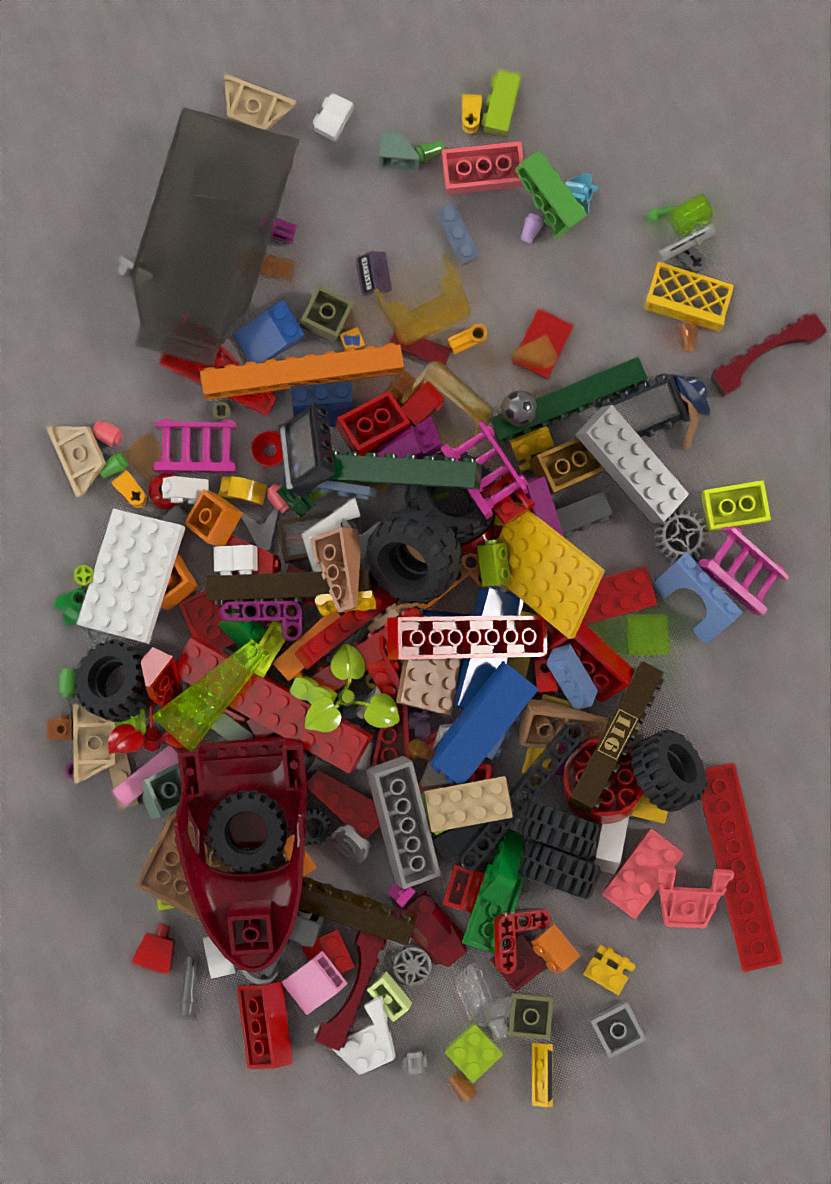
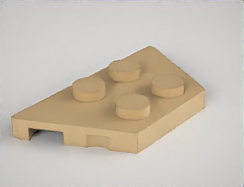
(254, 104)
(78, 455)
(90, 743)

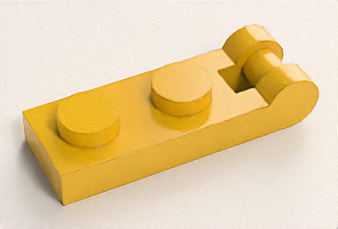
(326, 605)

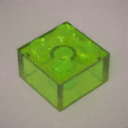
(647, 635)

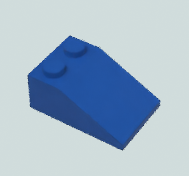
(270, 334)

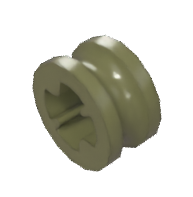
(227, 410)

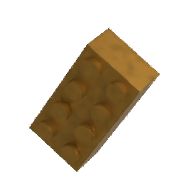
(566, 465)

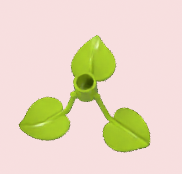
(324, 714)

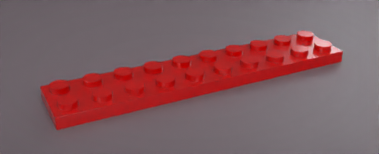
(736, 851)

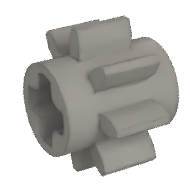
(415, 1062)

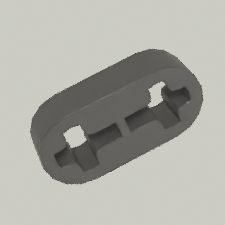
(687, 261)

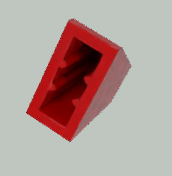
(266, 561)

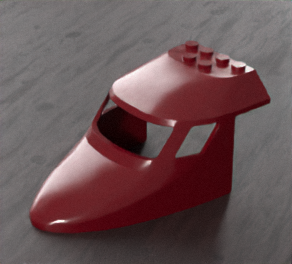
(243, 912)

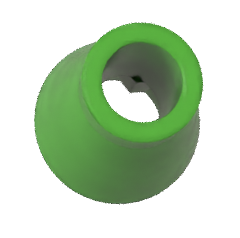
(429, 150)
(115, 464)

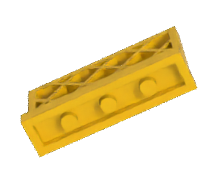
(687, 312)

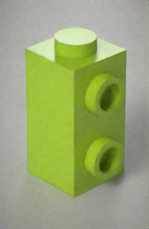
(494, 563)

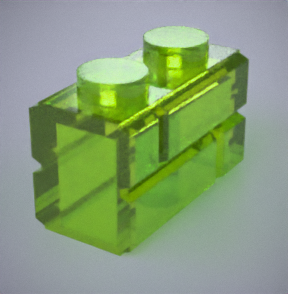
(690, 214)

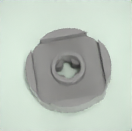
(351, 844)

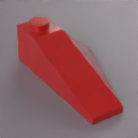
(161, 677)

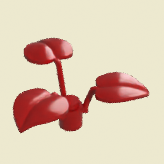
(128, 740)

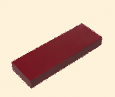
(425, 350)

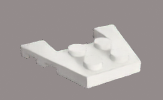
(330, 523)
(369, 1045)

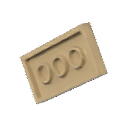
(468, 804)

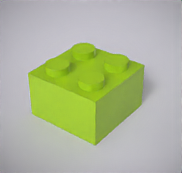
(473, 1052)

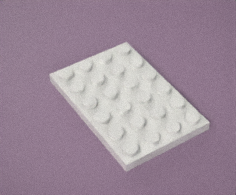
(131, 576)

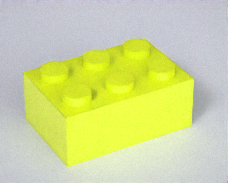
(735, 506)

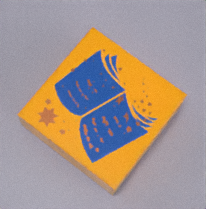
(352, 339)

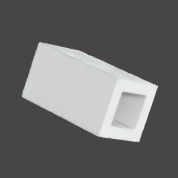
(183, 489)

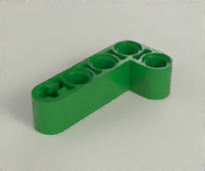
(504, 868)

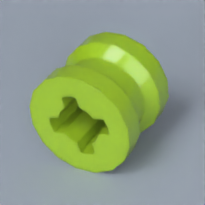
(80, 575)

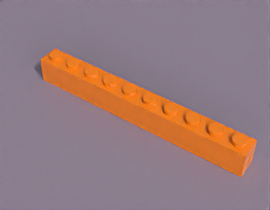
(308, 370)

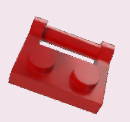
(506, 508)

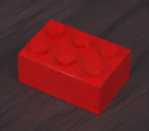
(372, 424)

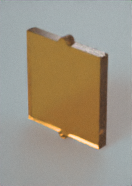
(144, 454)

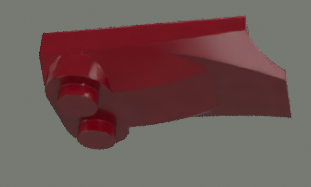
(436, 931)

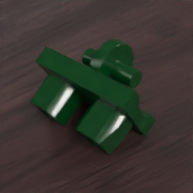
(300, 505)

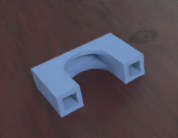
(720, 608)

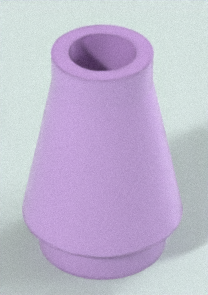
(532, 226)

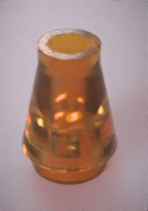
(687, 335)
(419, 750)
(462, 1087)

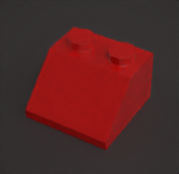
(334, 948)

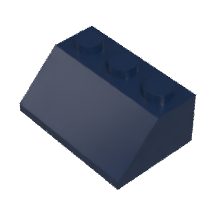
(333, 396)

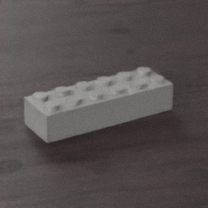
(632, 464)
(403, 822)

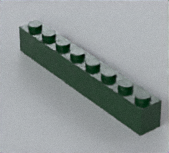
(574, 398)
(407, 470)

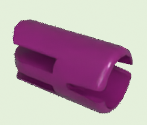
(284, 231)

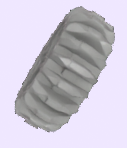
(679, 527)

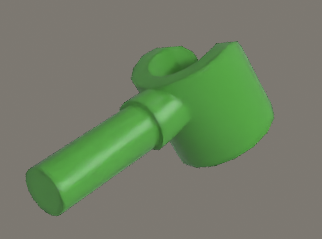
(652, 215)

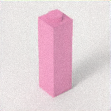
(133, 785)

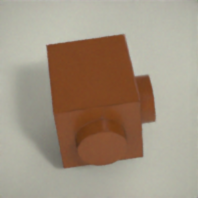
(60, 728)

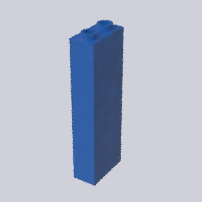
(476, 671)
(482, 724)

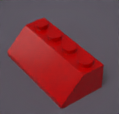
(600, 661)
(265, 1025)

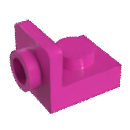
(401, 895)

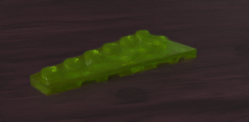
(200, 705)

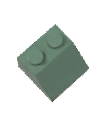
(397, 152)
(162, 792)

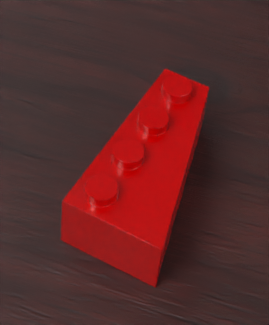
(394, 740)
(346, 803)

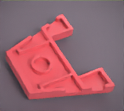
(689, 906)

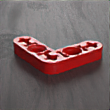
(511, 927)

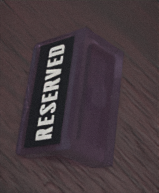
(373, 272)

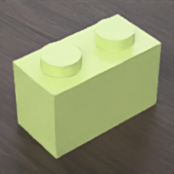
(395, 1000)

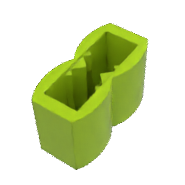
(308, 689)

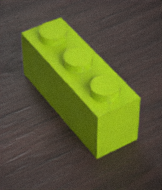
(501, 102)

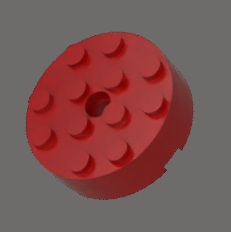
(621, 796)

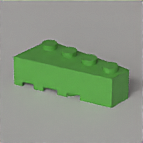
(550, 194)

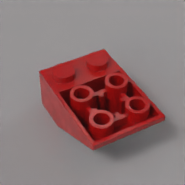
(463, 888)

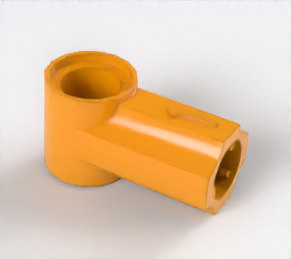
(466, 339)

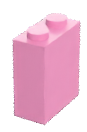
(314, 983)

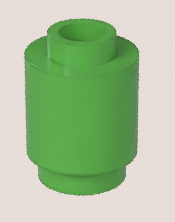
(67, 683)

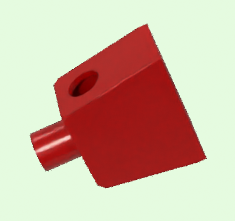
(543, 681)
(156, 950)

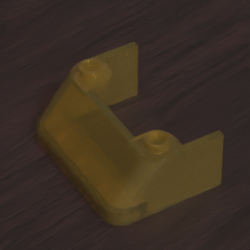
(431, 316)
(456, 390)

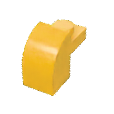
(243, 490)

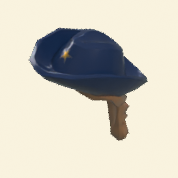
(694, 393)

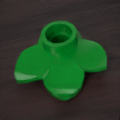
(70, 605)

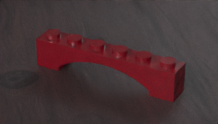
(805, 331)
(334, 1030)

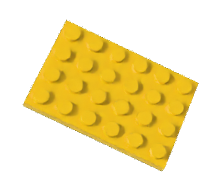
(549, 572)

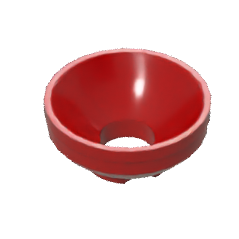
(260, 442)
(154, 493)
(471, 547)

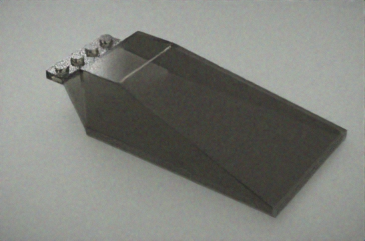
(208, 233)

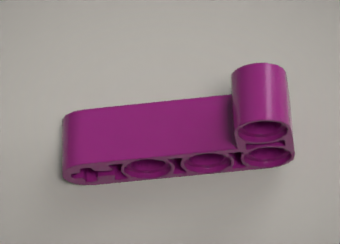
(261, 616)

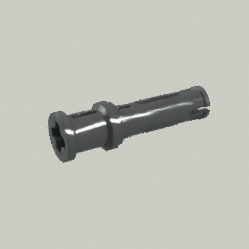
(188, 998)

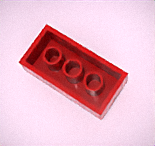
(621, 596)

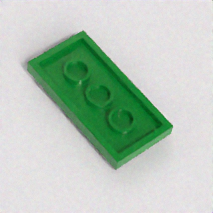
(481, 923)

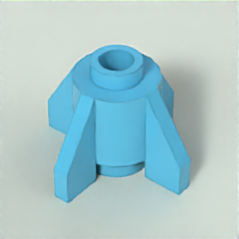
(582, 189)

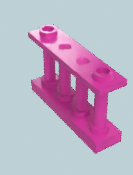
(205, 465)
(486, 504)
(726, 578)

